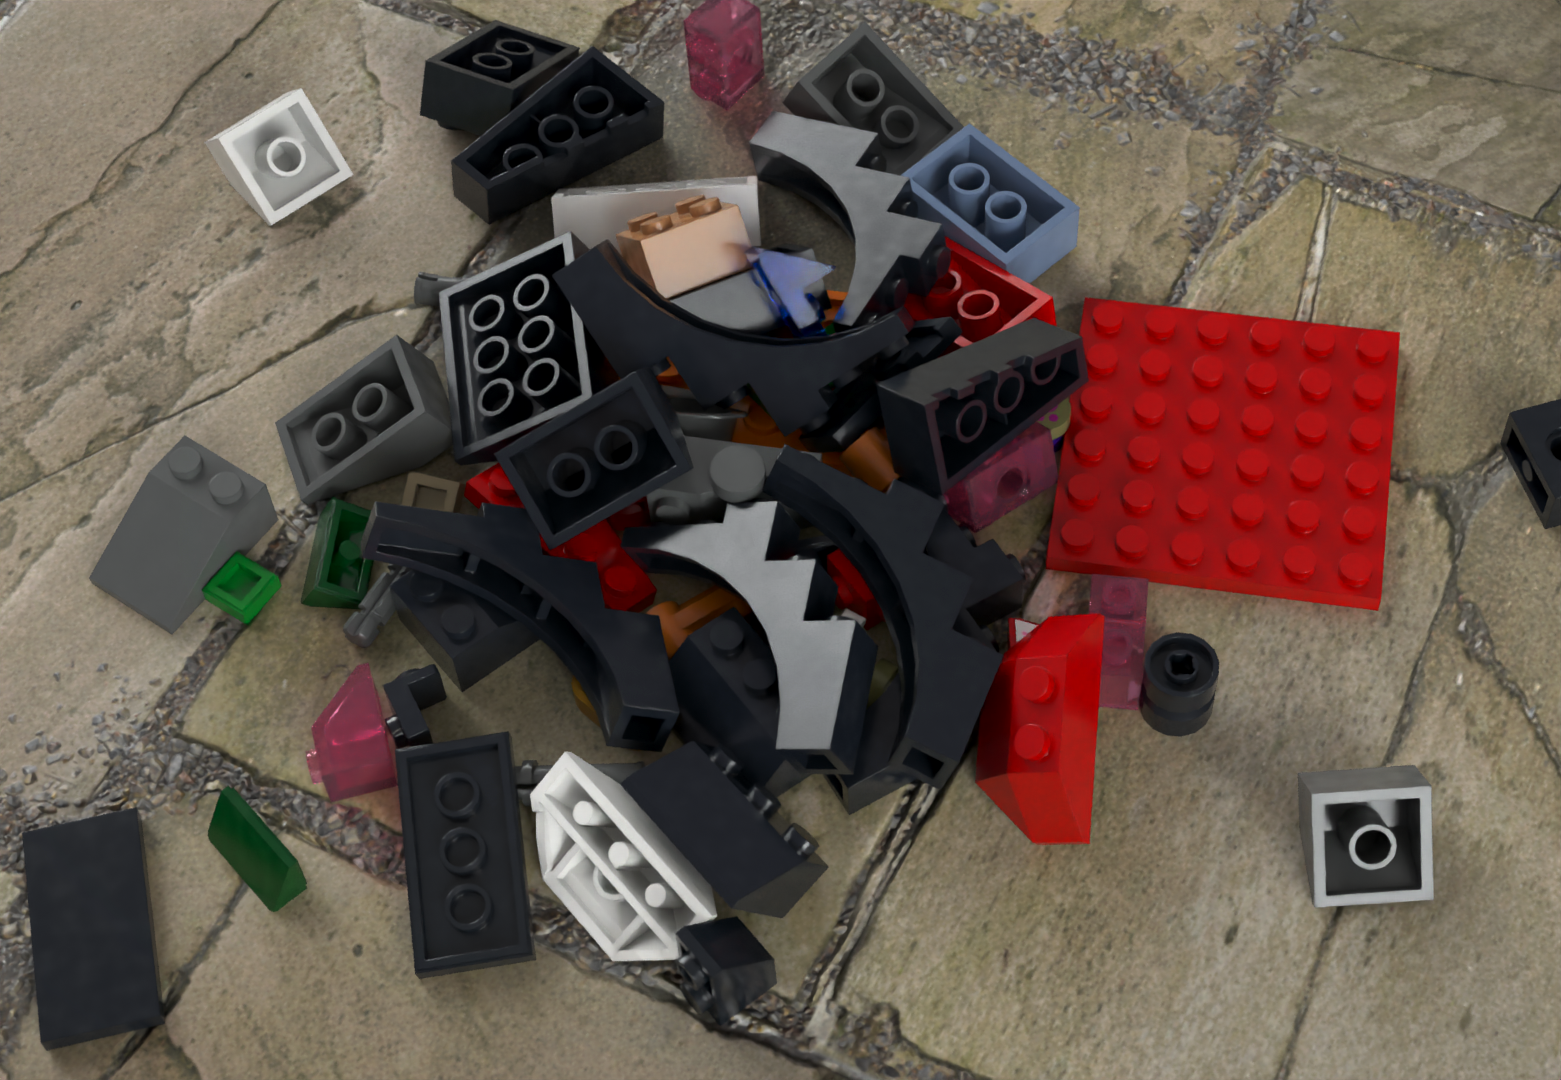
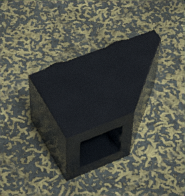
(722, 967)

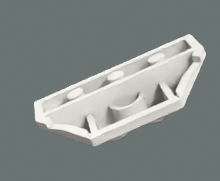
(614, 864)

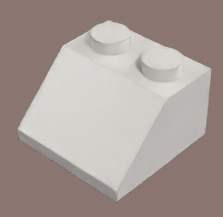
(279, 157)

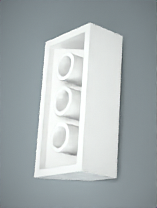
(604, 210)

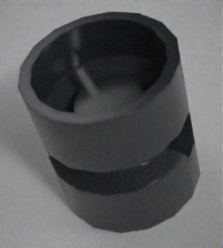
(1178, 684)

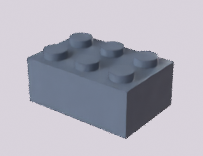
(994, 204)

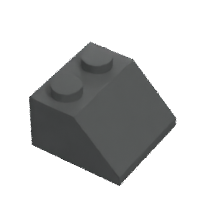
(1366, 835)

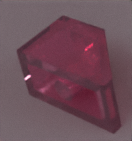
(352, 741)

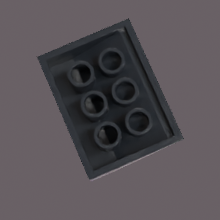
(516, 351)

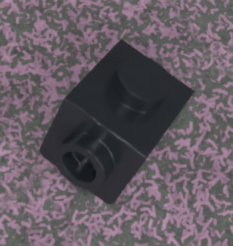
(407, 696)

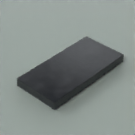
(464, 855)
(92, 929)

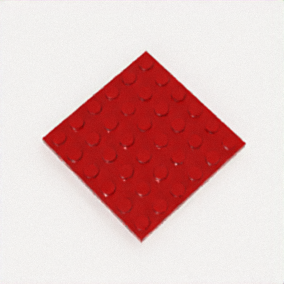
(1228, 454)

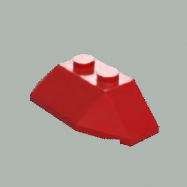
(1043, 730)

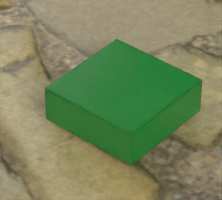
(241, 588)

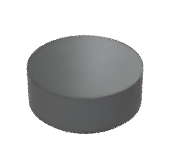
(738, 474)

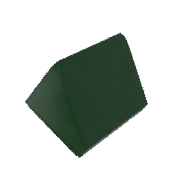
(336, 569)
(255, 851)

